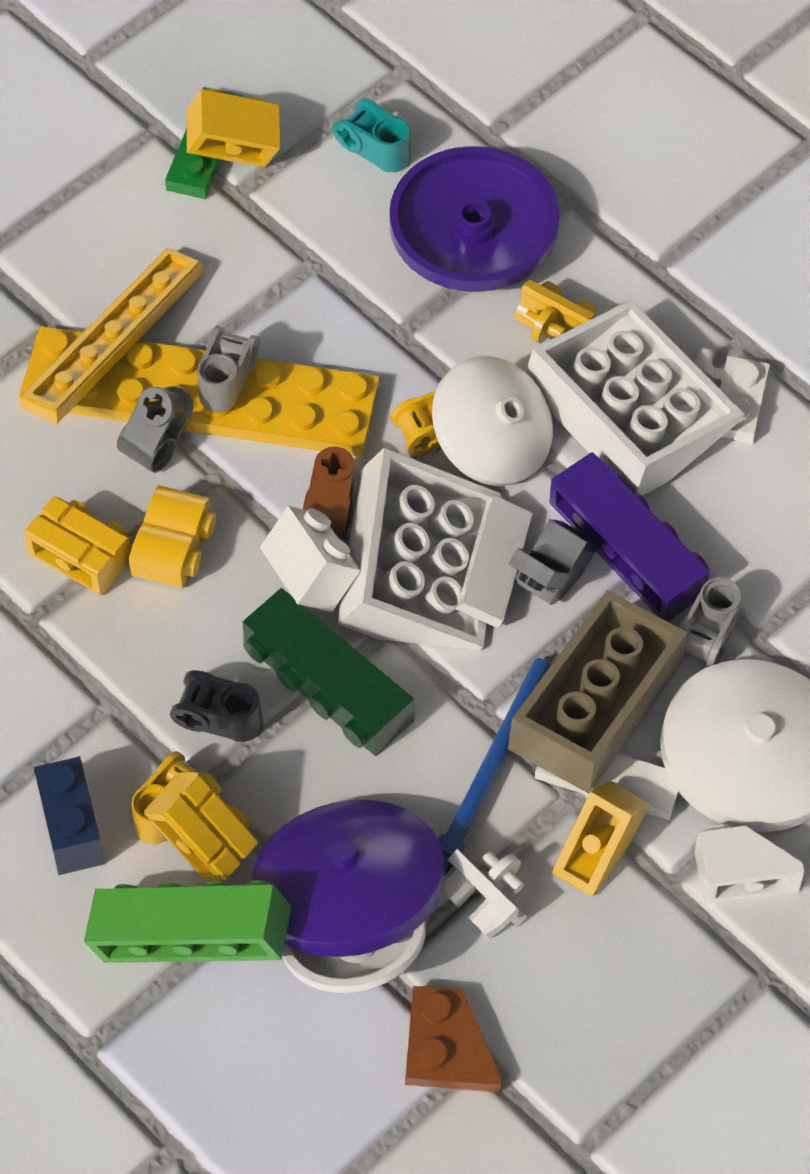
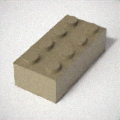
(597, 691)

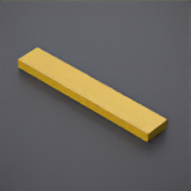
(111, 336)

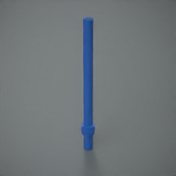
(489, 769)

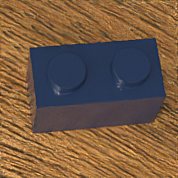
(69, 815)

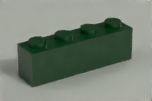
(327, 672)

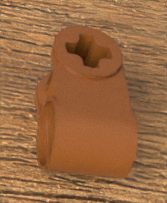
(332, 487)

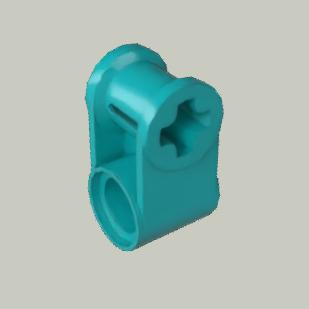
(375, 136)

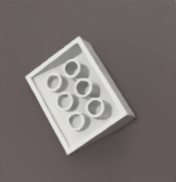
(631, 396)
(413, 551)

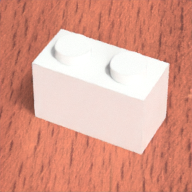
(310, 558)

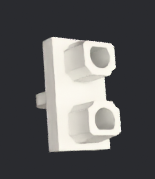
(497, 909)

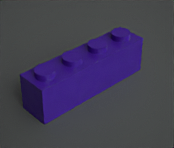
(629, 536)

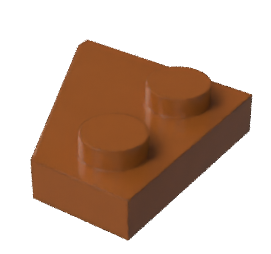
(447, 1043)

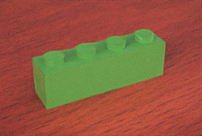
(188, 923)

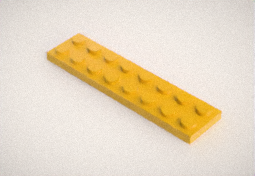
(276, 406)

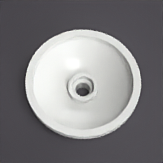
(479, 433)
(358, 971)

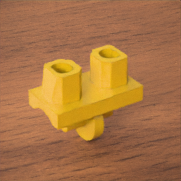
(549, 312)

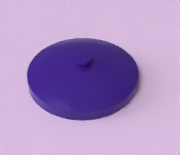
(474, 218)
(353, 876)

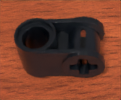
(210, 704)

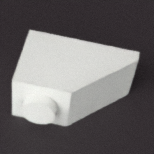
(743, 865)

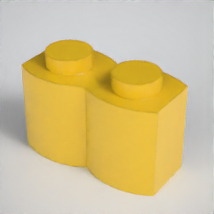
(171, 537)

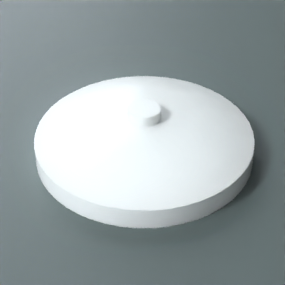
(742, 744)

